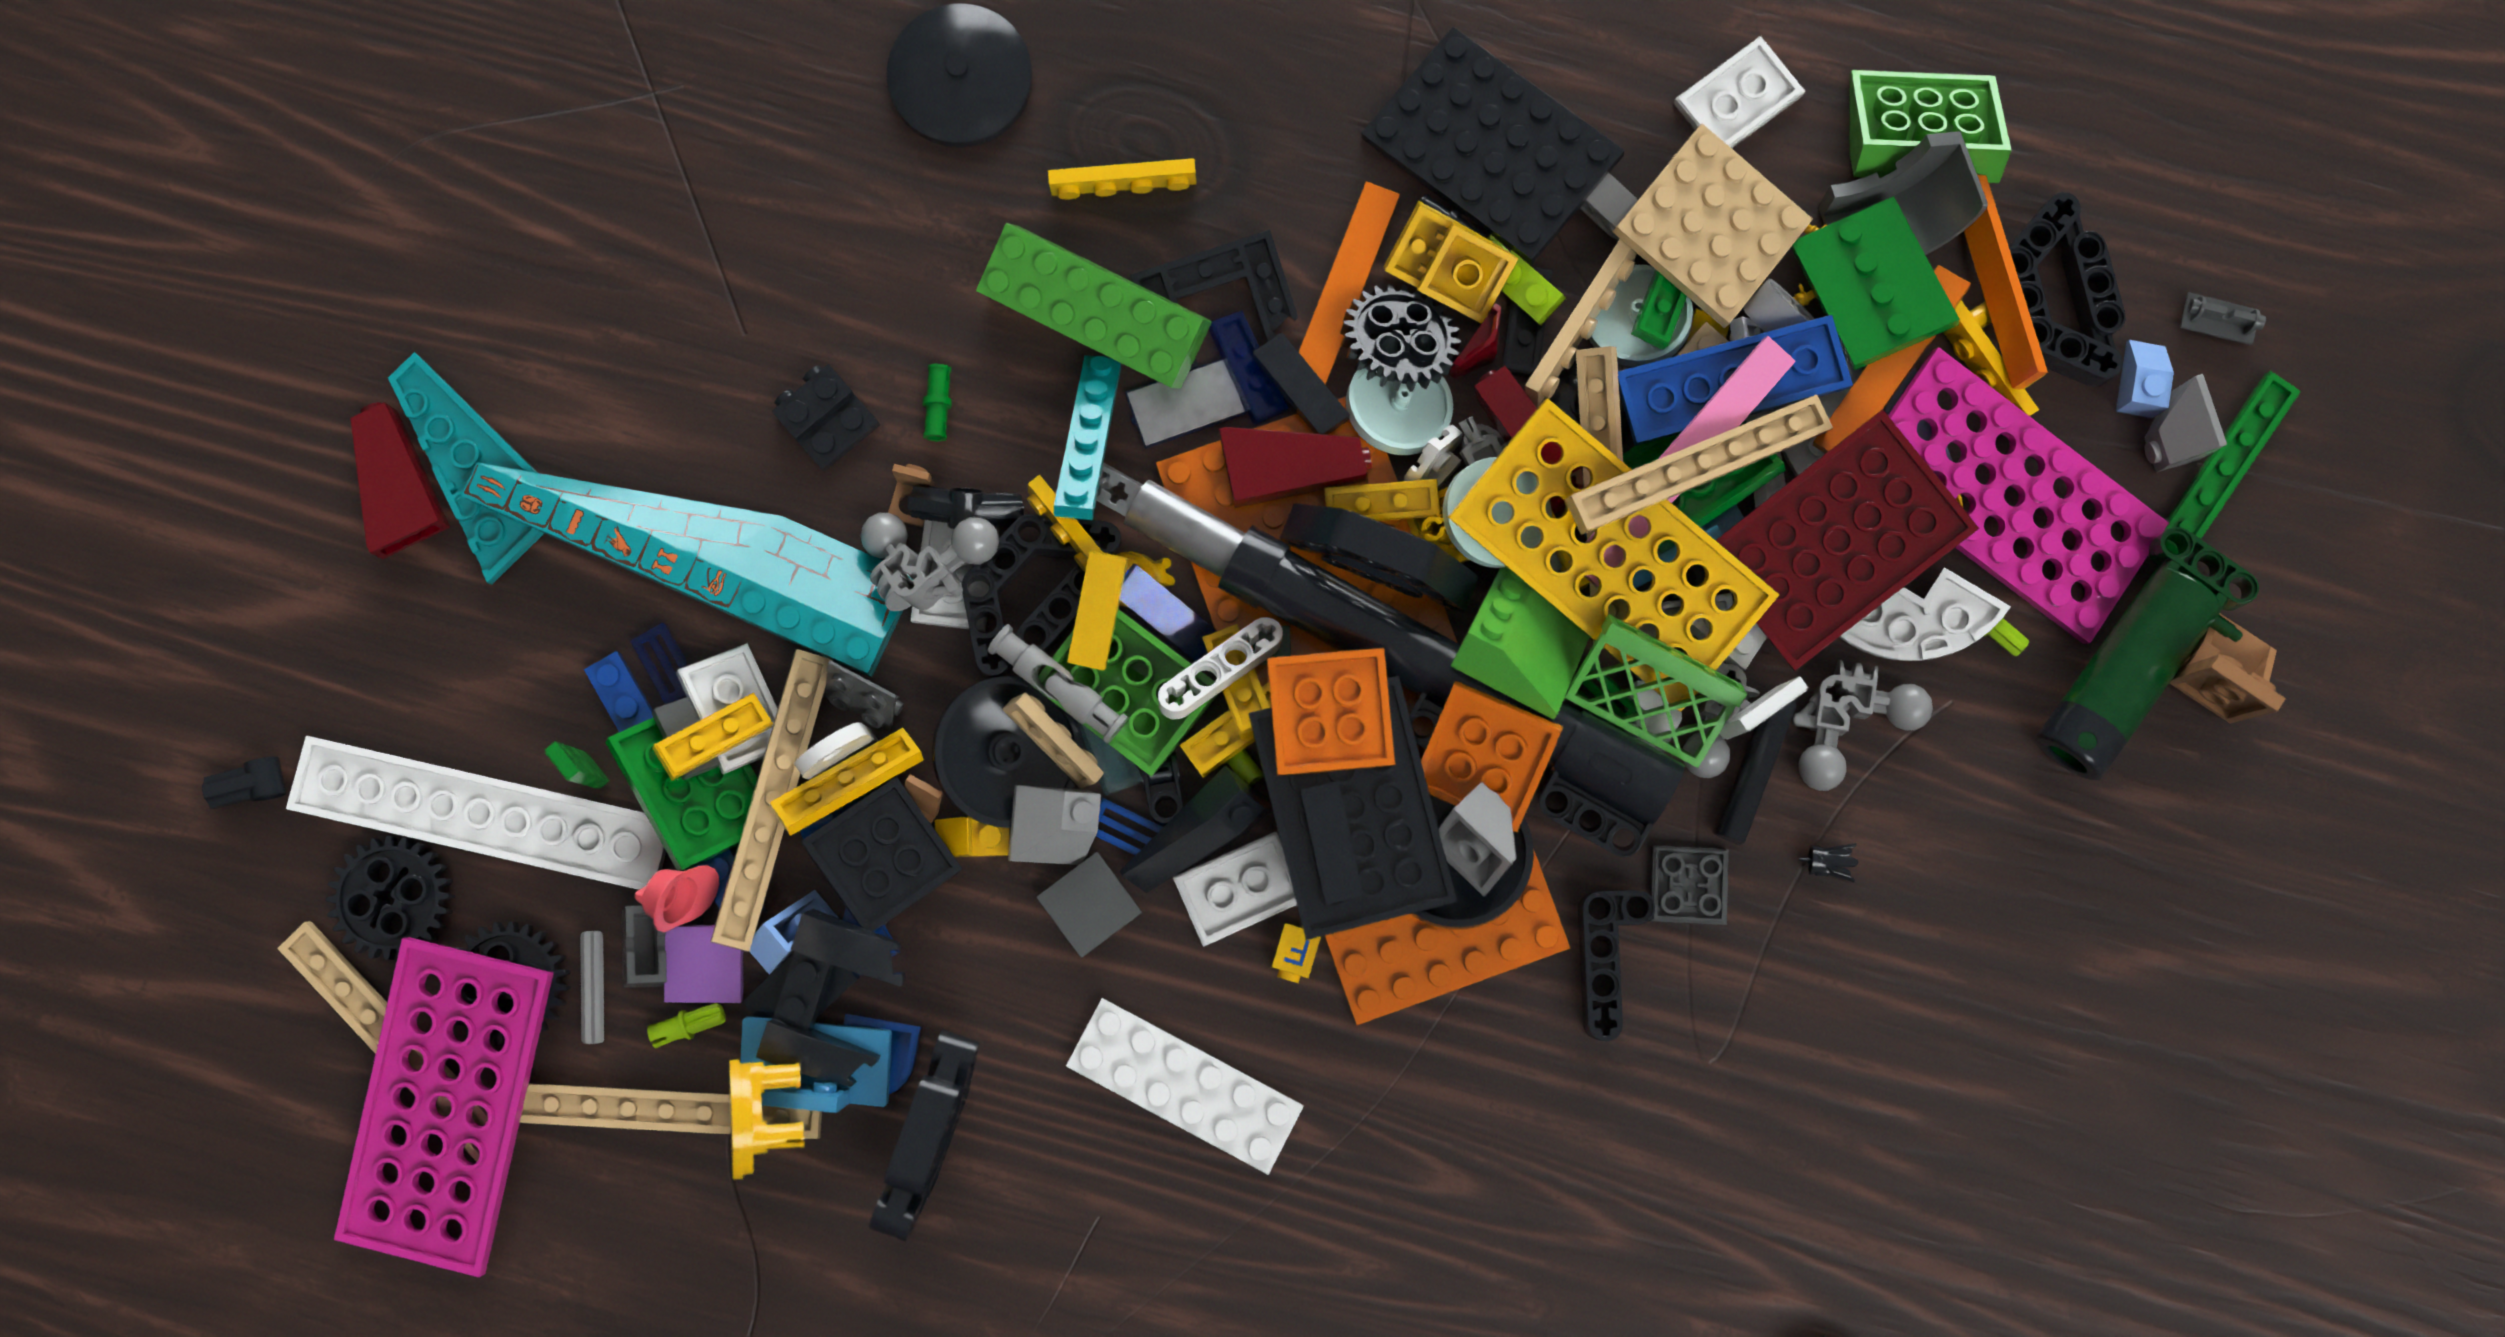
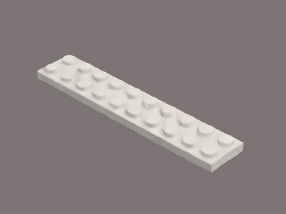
(476, 813)

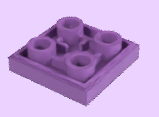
(701, 969)

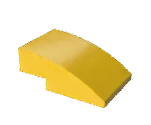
(1450, 262)

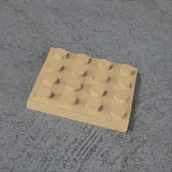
(1712, 225)

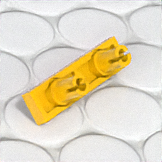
(1982, 357)

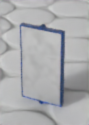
(1170, 413)

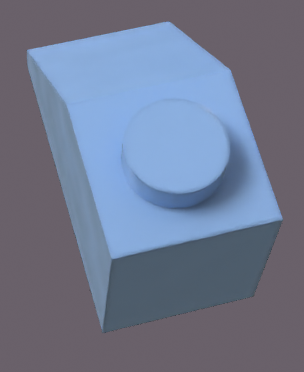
(2145, 380)
(775, 937)

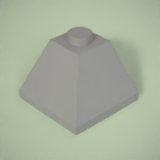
(2186, 428)
(1053, 824)
(1479, 838)

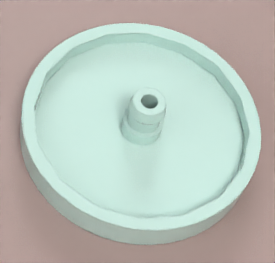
(1617, 322)
(1400, 419)
(1500, 512)

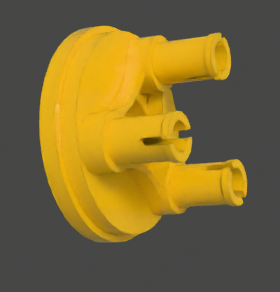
(748, 1131)

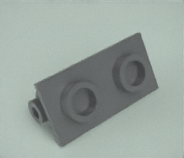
(2221, 318)

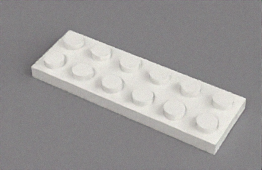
(1185, 1086)

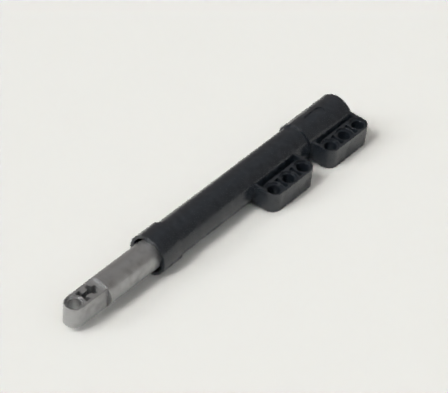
(1592, 759)

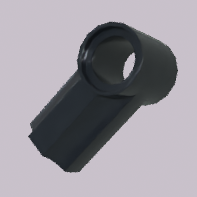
(256, 781)

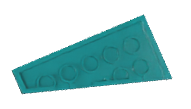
(454, 442)

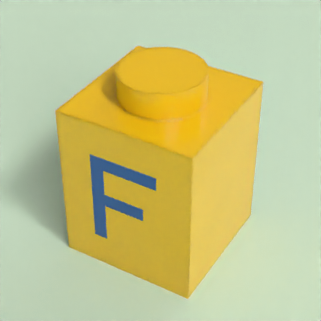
(1294, 954)

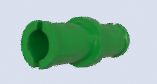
(937, 402)

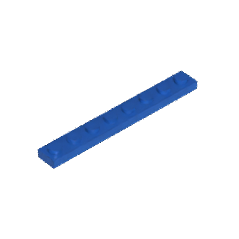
(630, 707)

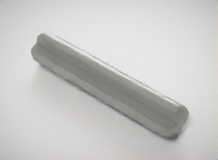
(592, 987)

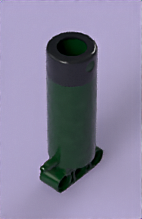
(2144, 653)

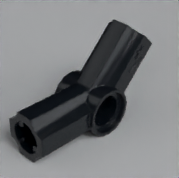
(961, 503)

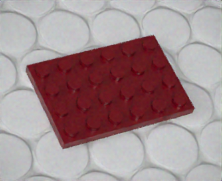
(1846, 537)

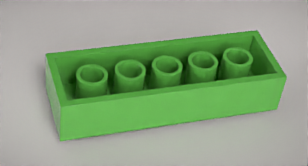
(1093, 306)

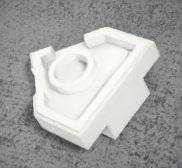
(1437, 458)

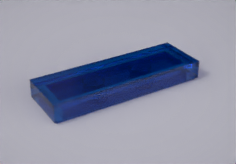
(1236, 345)
(1165, 612)

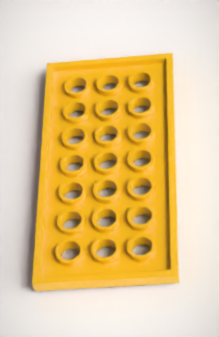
(1664, 522)

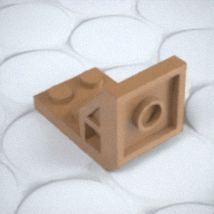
(2230, 676)

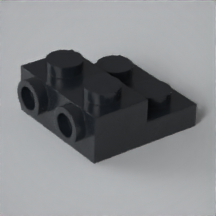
(824, 416)

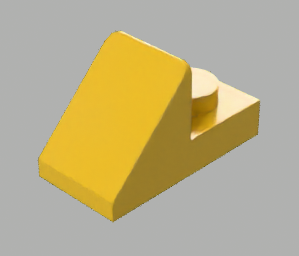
(971, 838)

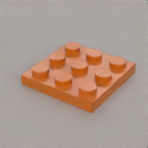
(1330, 711)
(1489, 744)

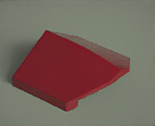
(1482, 346)

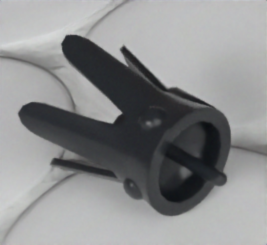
(1830, 861)

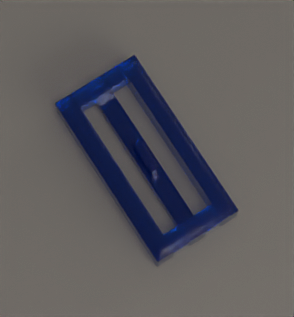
(650, 636)

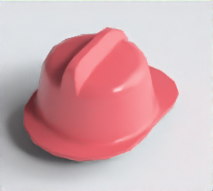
(678, 896)

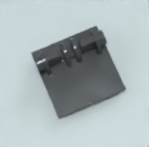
(861, 696)

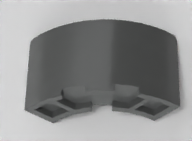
(1931, 185)

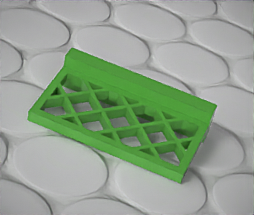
(1673, 664)

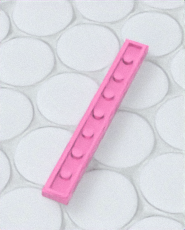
(1720, 414)

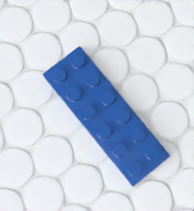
(1670, 392)

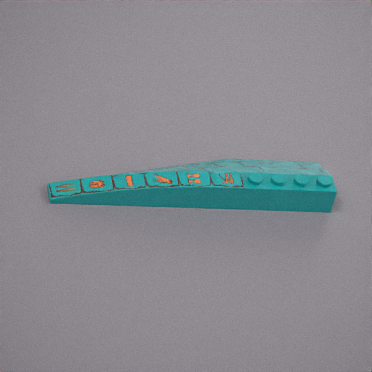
(717, 554)

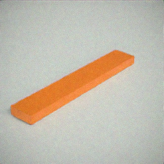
(1348, 277)
(2004, 296)
(1883, 377)

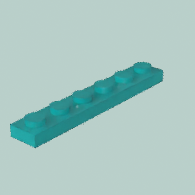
(1087, 438)

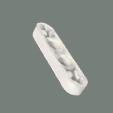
(1217, 664)

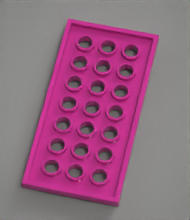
(2054, 461)
(384, 1109)

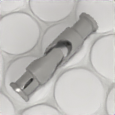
(1075, 698)

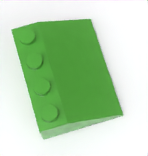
(1899, 108)
(1521, 645)
(1130, 686)

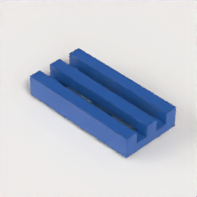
(1122, 828)

